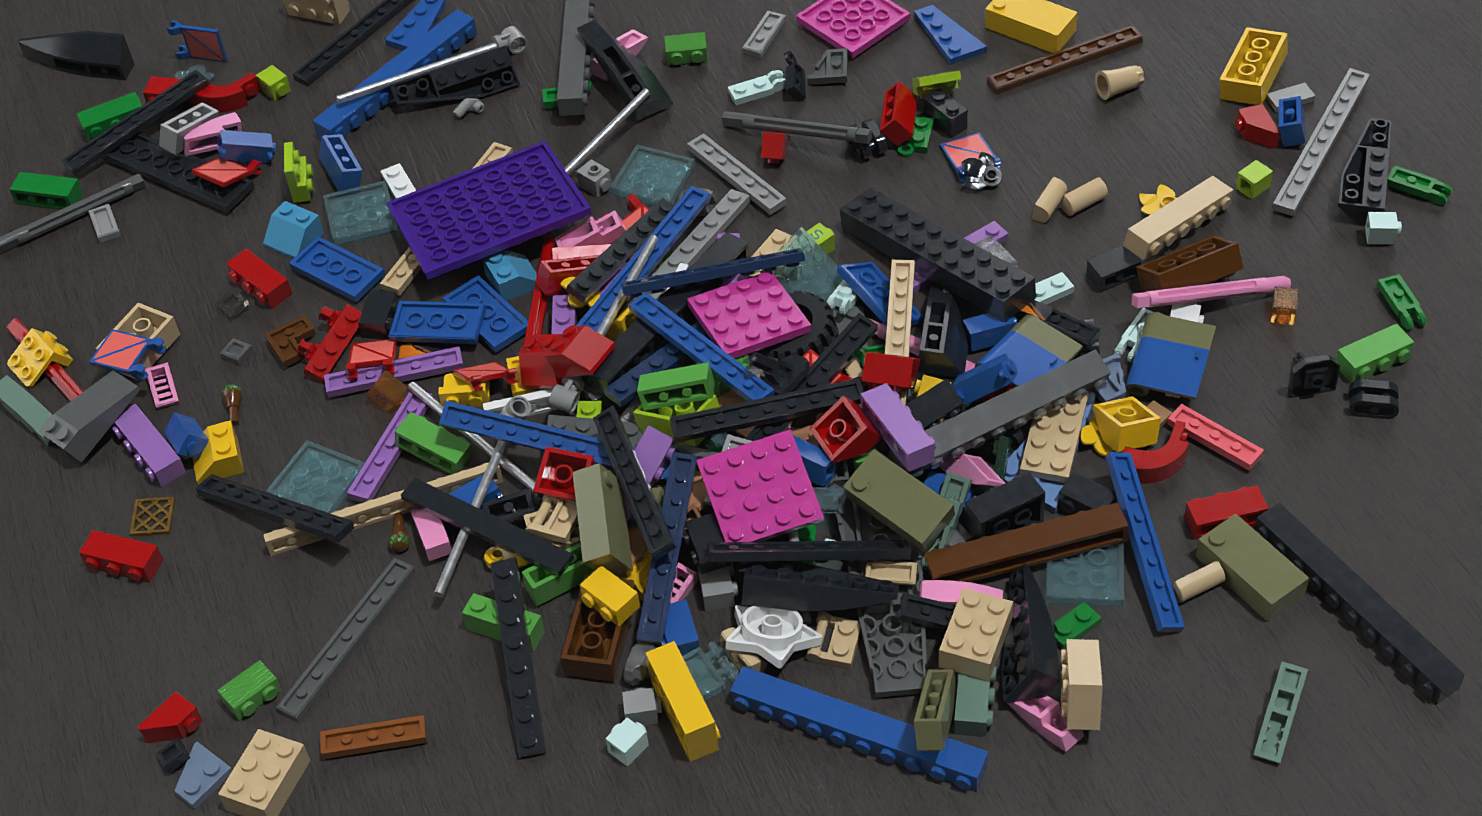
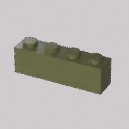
(935, 710)

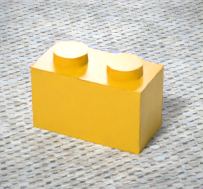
(609, 596)

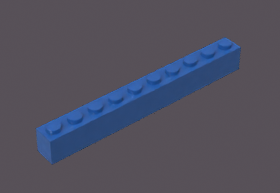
(428, 49)
(856, 728)

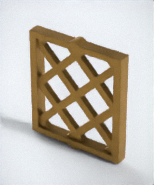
(150, 530)

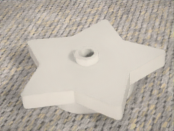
(771, 633)

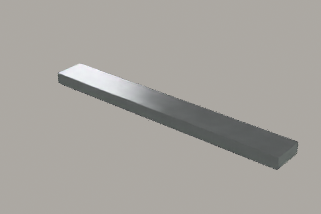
(345, 640)

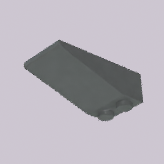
(89, 415)

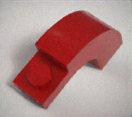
(228, 97)
(1164, 462)

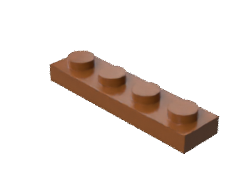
(373, 737)

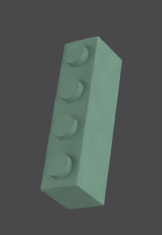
(972, 705)

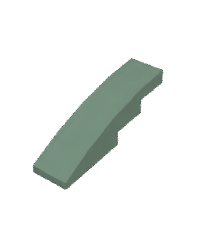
(24, 407)
(955, 491)
(1280, 712)

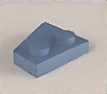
(1115, 386)
(201, 776)

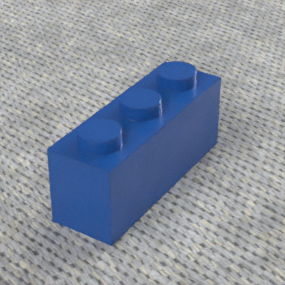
(340, 162)

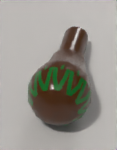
(232, 397)
(398, 539)

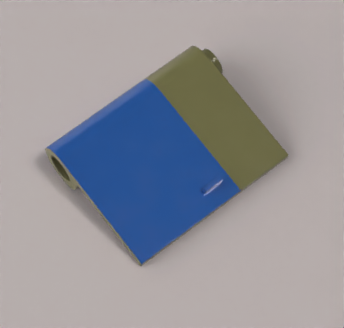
(1034, 349)
(1170, 356)

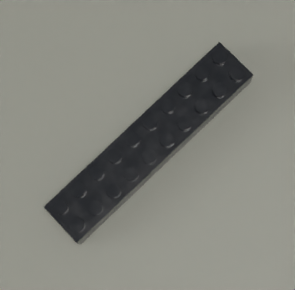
(939, 254)

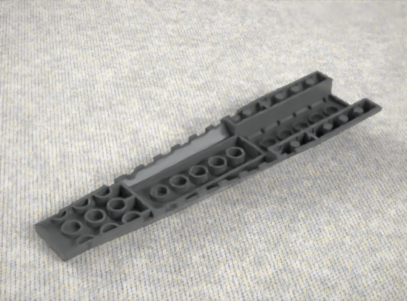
(892, 646)

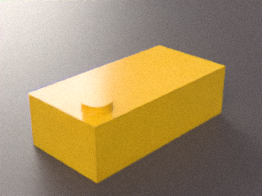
(1032, 22)
(1253, 66)
(682, 701)

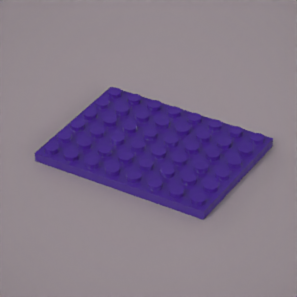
(488, 209)

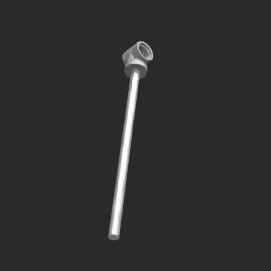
(510, 37)
(607, 131)
(567, 396)
(518, 408)
(479, 441)

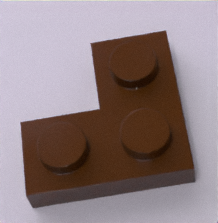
(285, 339)

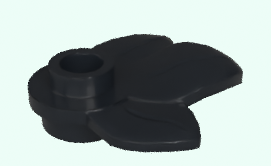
(978, 170)

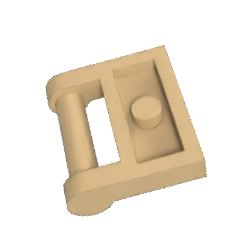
(560, 522)
(842, 644)

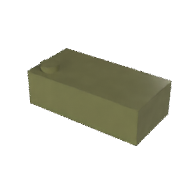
(899, 500)
(602, 520)
(1253, 567)

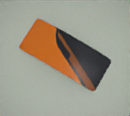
(1038, 309)
(414, 349)

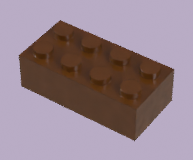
(1192, 265)
(593, 644)

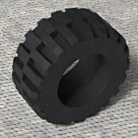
(823, 328)

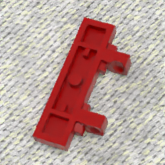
(324, 356)

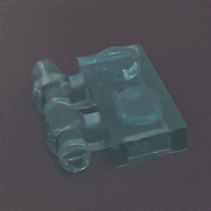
(704, 673)

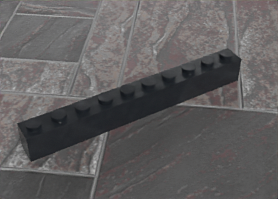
(640, 339)
(1361, 605)

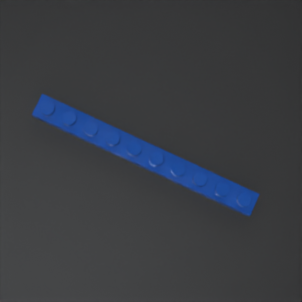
(668, 233)
(525, 432)

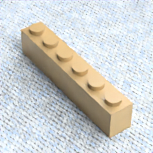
(1178, 218)

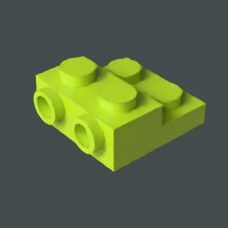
(927, 84)
(297, 174)

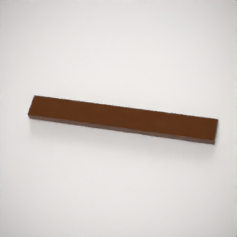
(1064, 59)

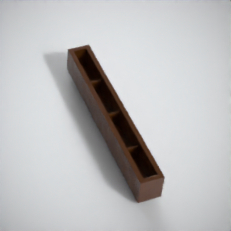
(1028, 545)

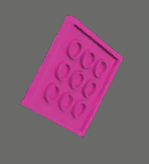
(852, 22)
(749, 315)
(760, 489)

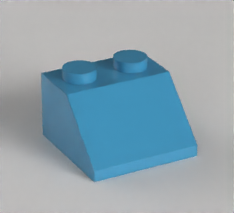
(292, 229)
(509, 273)

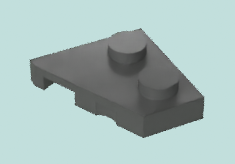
(831, 68)

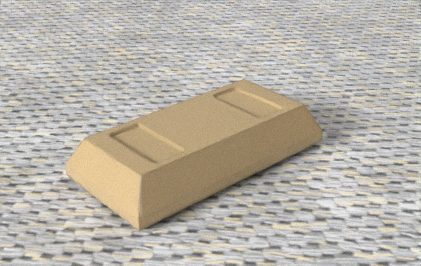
(898, 572)

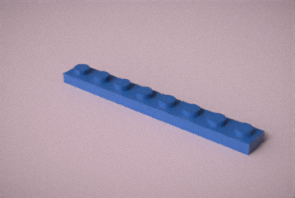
(700, 348)
(1144, 543)

